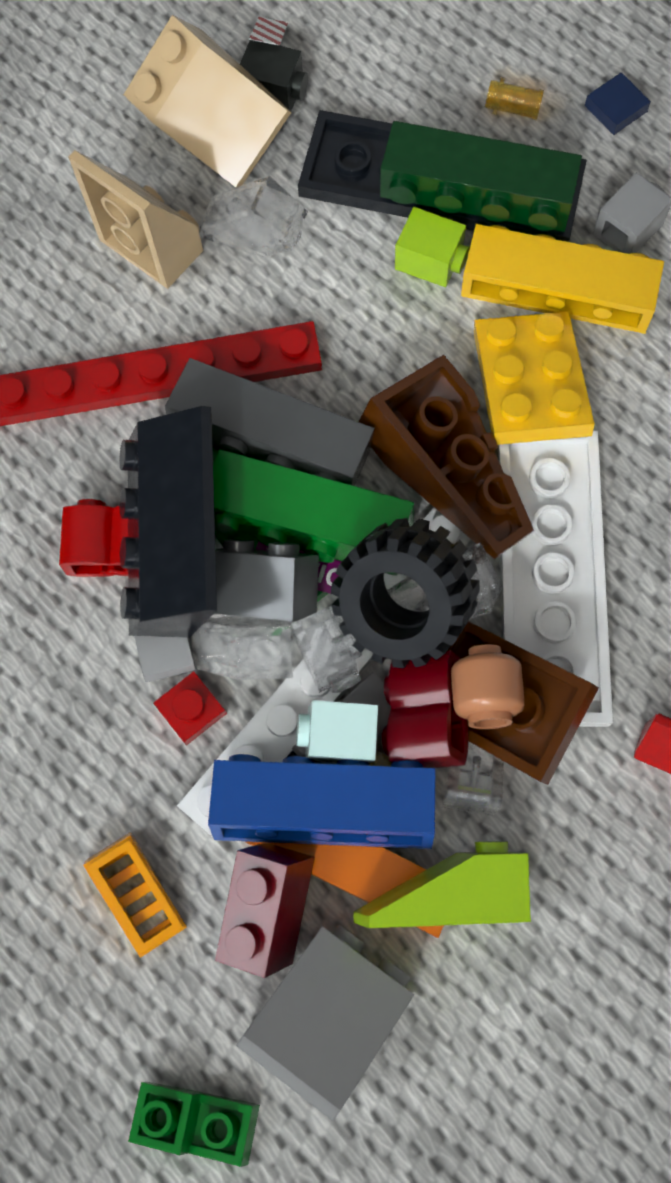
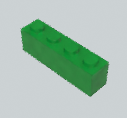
(298, 507)

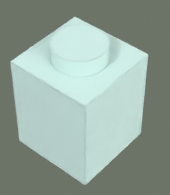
(338, 731)

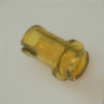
(513, 99)

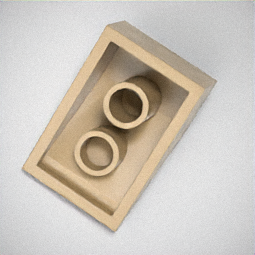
(206, 101)
(137, 221)

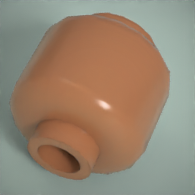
(487, 687)

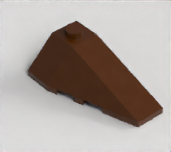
(440, 448)

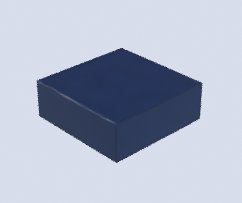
(617, 103)

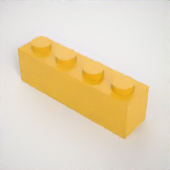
(562, 277)

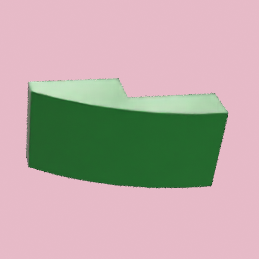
(194, 1123)

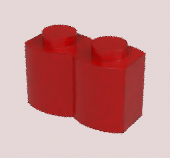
(92, 539)

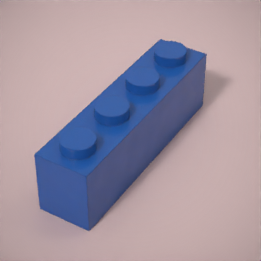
(322, 802)

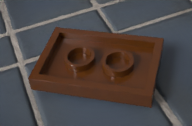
(551, 712)

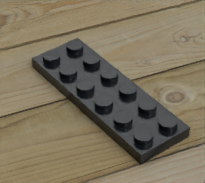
(346, 171)

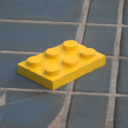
(532, 378)

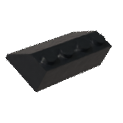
(169, 525)

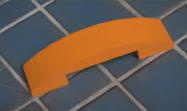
(360, 870)

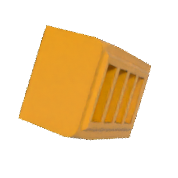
(159, 934)

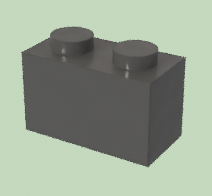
(266, 582)

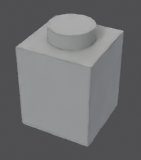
(632, 215)

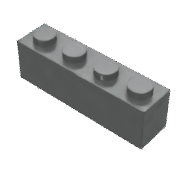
(273, 425)

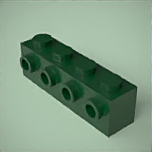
(479, 176)

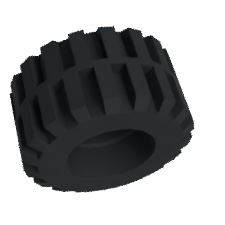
(381, 622)

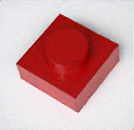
(190, 708)

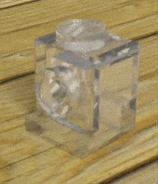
(327, 651)

